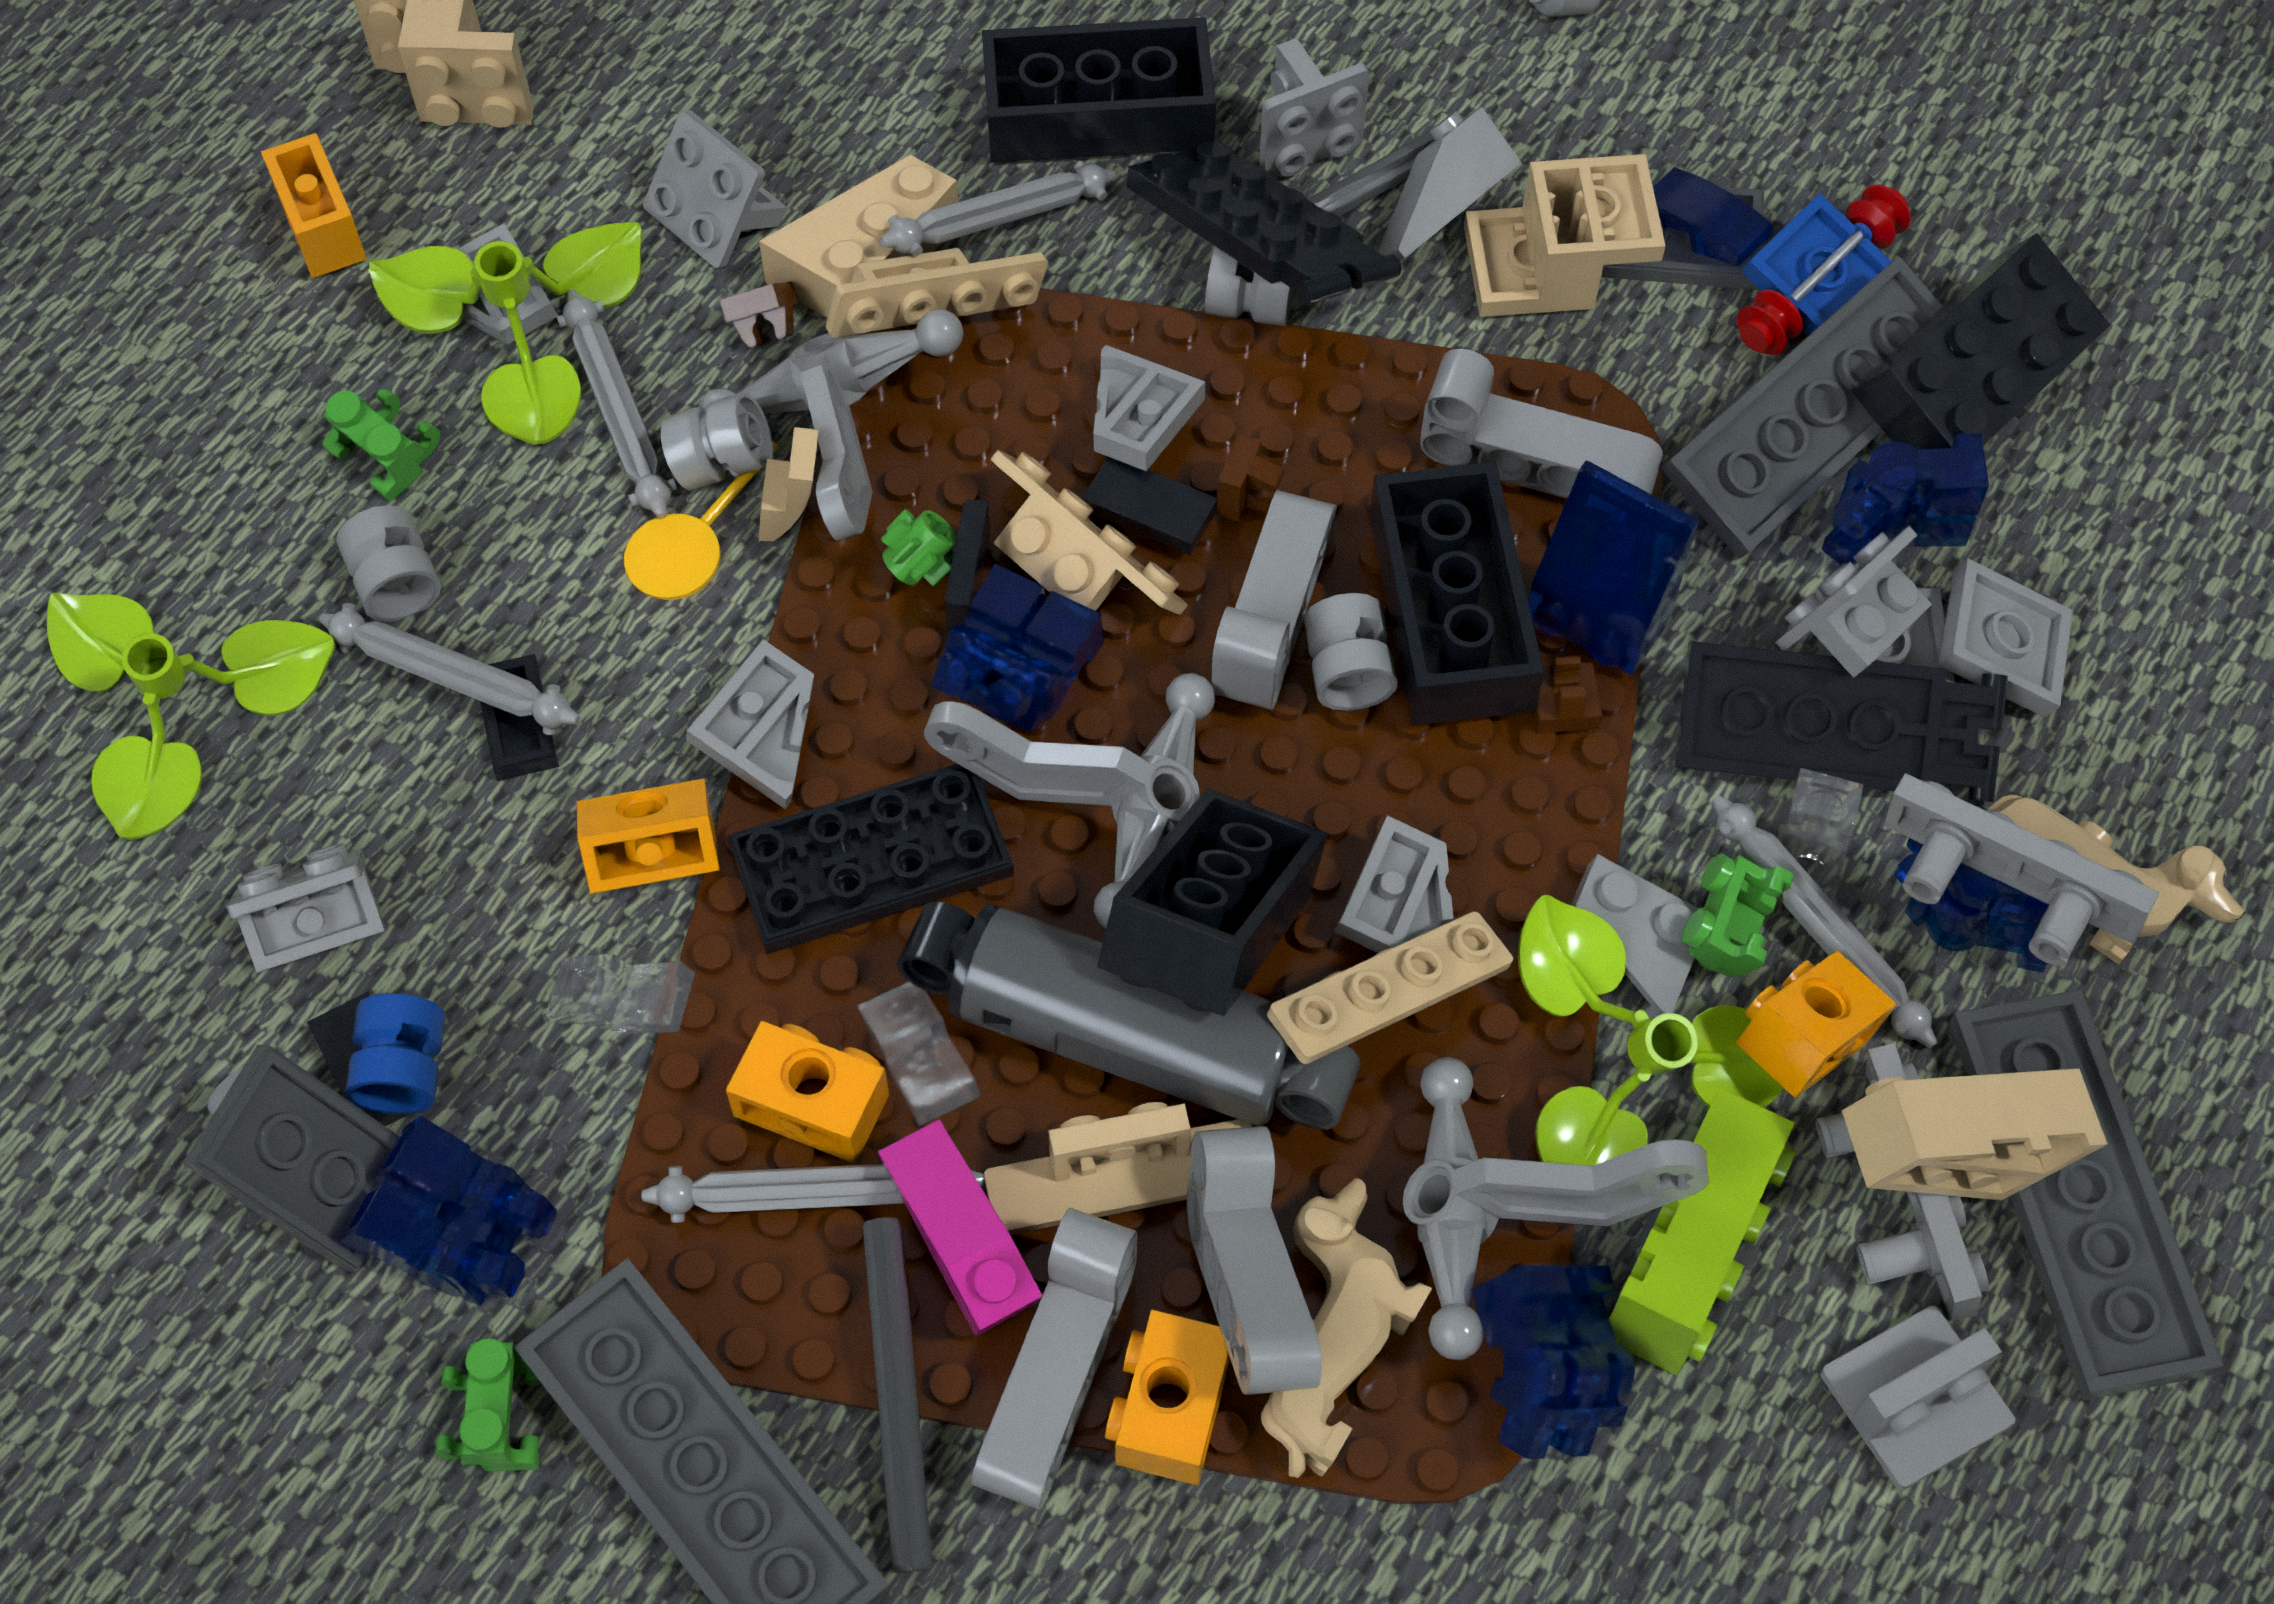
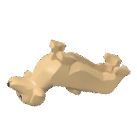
(2186, 879)
(1351, 1325)

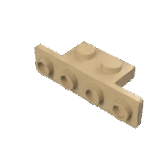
(907, 287)
(1068, 551)
(1389, 987)
(1100, 1168)

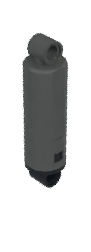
(1049, 993)

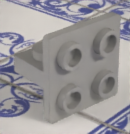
(1310, 112)
(709, 191)
(1861, 606)
(306, 907)
(1920, 1395)

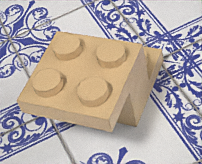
(448, 61)
(1569, 228)

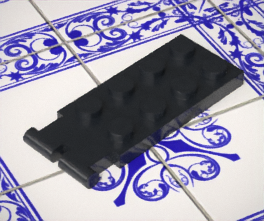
(1261, 222)
(1803, 710)

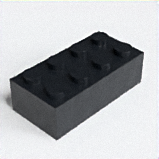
(1098, 89)
(1983, 351)
(1455, 594)
(1212, 902)

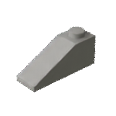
(1447, 178)

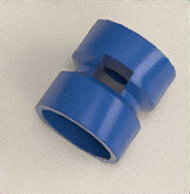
(395, 1054)

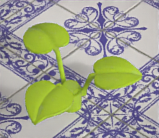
(432, 283)
(102, 636)
(1571, 960)

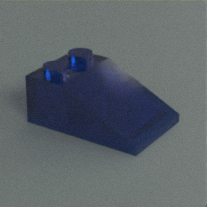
(1612, 568)

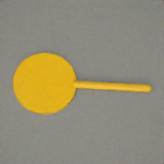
(679, 552)

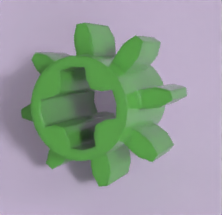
(919, 547)

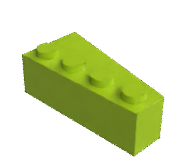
(1696, 1238)

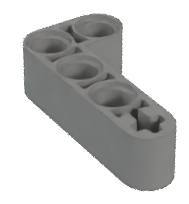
(1526, 441)
(1263, 628)
(1247, 1262)
(1059, 1358)

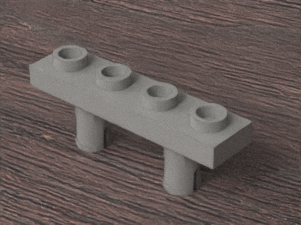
(2043, 868)
(1936, 1241)

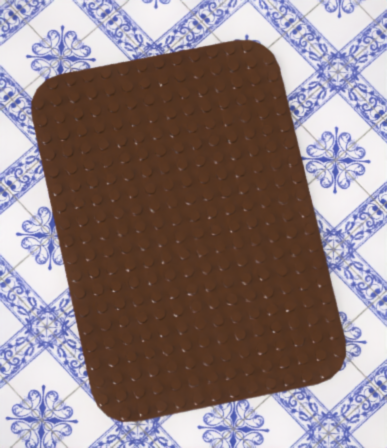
(1522, 815)

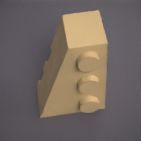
(830, 240)
(1972, 1131)

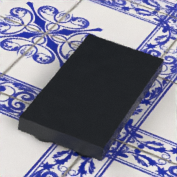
(869, 856)

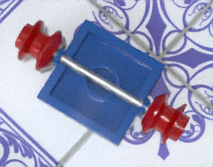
(1818, 265)

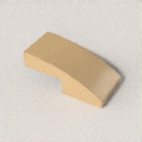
(788, 486)

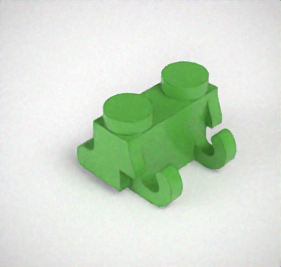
(372, 432)
(1727, 929)
(488, 1409)

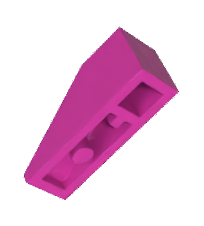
(960, 1228)

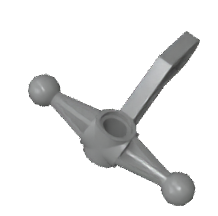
(829, 377)
(1144, 791)
(1462, 1197)

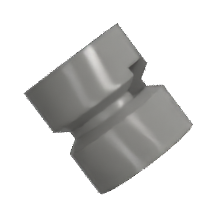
(1238, 289)
(709, 442)
(388, 563)
(1350, 651)

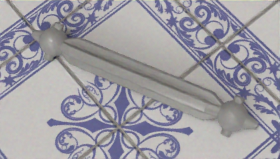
(996, 208)
(617, 404)
(450, 669)
(1823, 918)
(776, 1189)

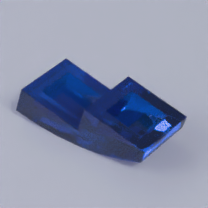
(1714, 218)

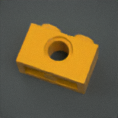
(314, 205)
(647, 836)
(1813, 1022)
(832, 1120)
(1177, 1438)

